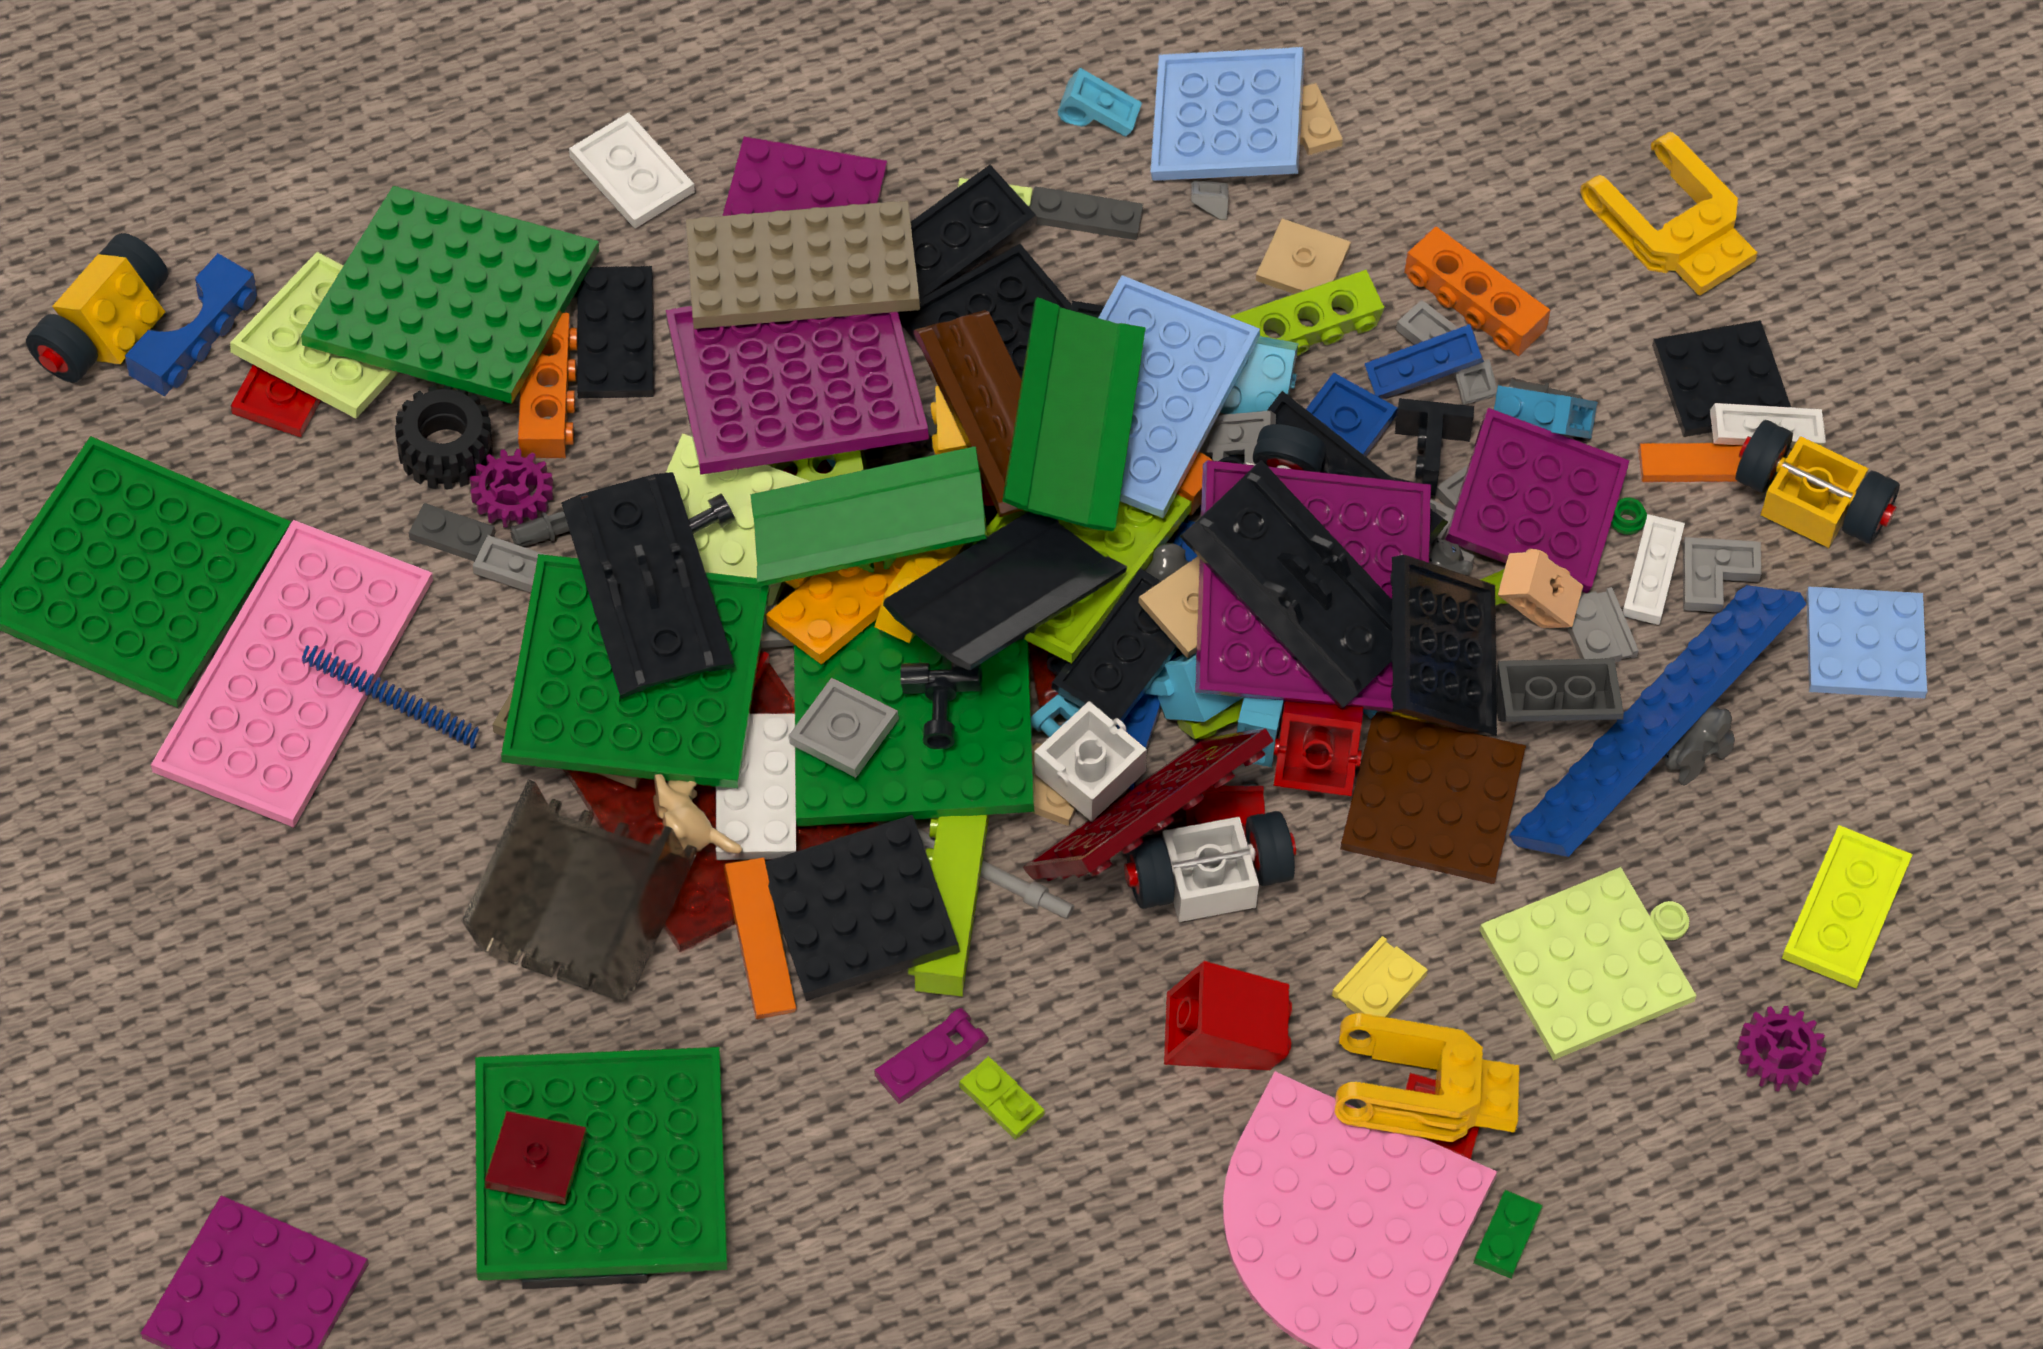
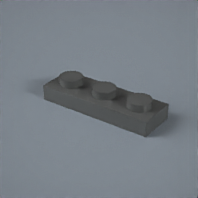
(1086, 213)

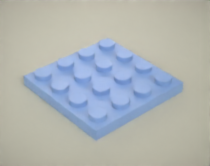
(1228, 114)

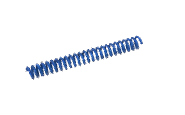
(387, 697)

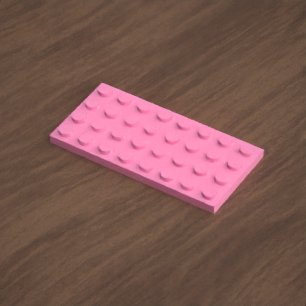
(260, 717)

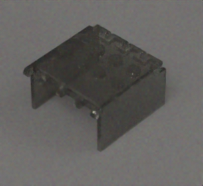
(576, 896)

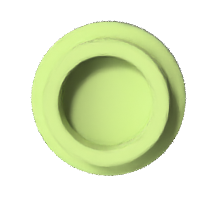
(1670, 920)

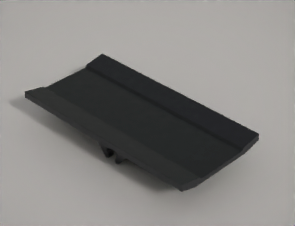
(1297, 582)
(646, 583)
(1001, 589)

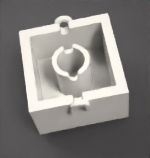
(1090, 760)

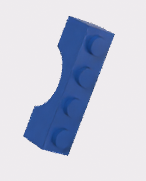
(164, 358)

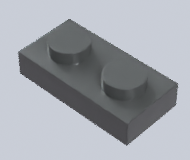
(450, 532)

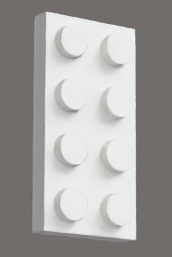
(764, 806)

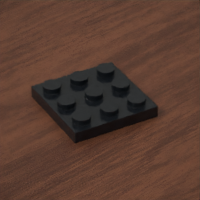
(1718, 367)

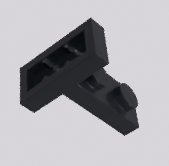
(1431, 424)

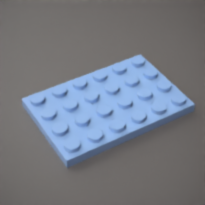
(1182, 384)

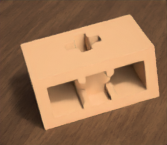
(1540, 589)

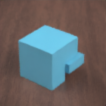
(1177, 692)

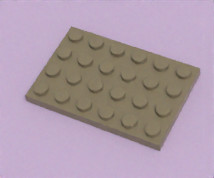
(801, 264)

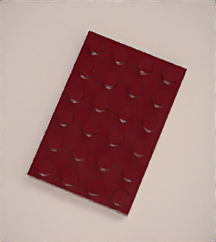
(1149, 805)

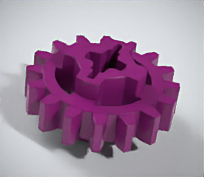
(511, 485)
(1786, 1066)

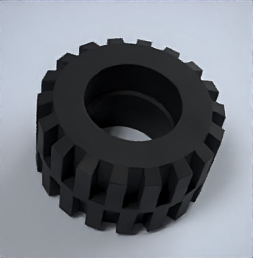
(443, 461)

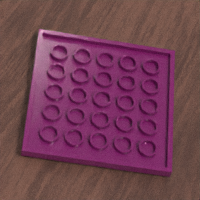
(795, 388)
(1372, 524)

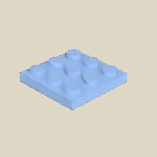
(1866, 642)

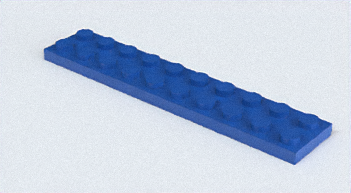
(1657, 720)

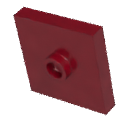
(535, 1157)

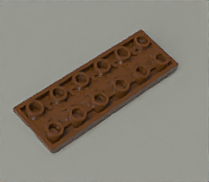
(979, 391)

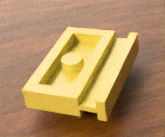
(1380, 980)

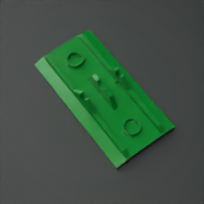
(1074, 417)
(868, 516)

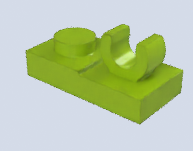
(1001, 1098)

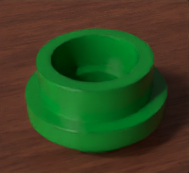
(1630, 507)

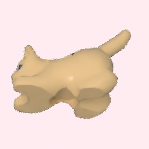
(690, 824)

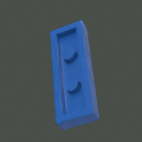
(1424, 362)

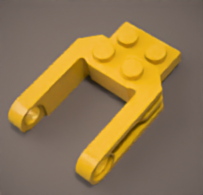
(1694, 244)
(1466, 1090)

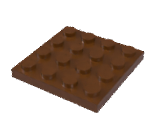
(1433, 797)

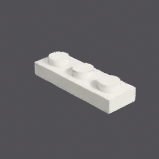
(1736, 422)
(1653, 569)

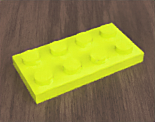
(1847, 906)

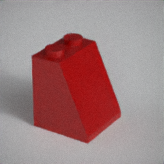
(1227, 1020)

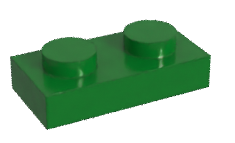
(1508, 1234)

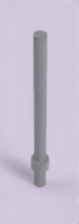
(1033, 894)

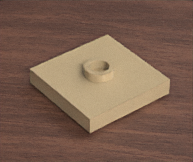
(1301, 258)
(1175, 606)

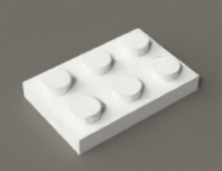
(631, 170)

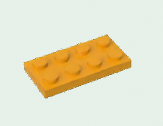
(833, 608)

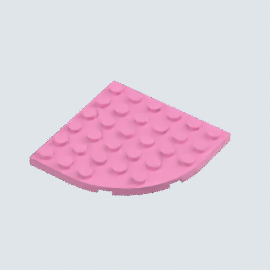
(1342, 1222)

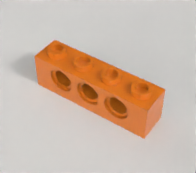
(1470, 274)
(549, 436)

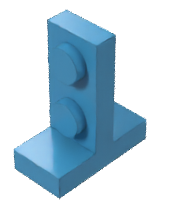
(1549, 411)

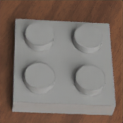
(843, 727)

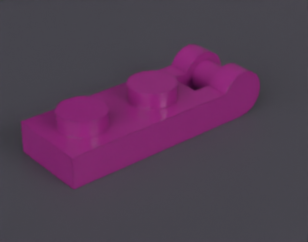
(930, 1056)

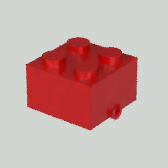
(1318, 747)

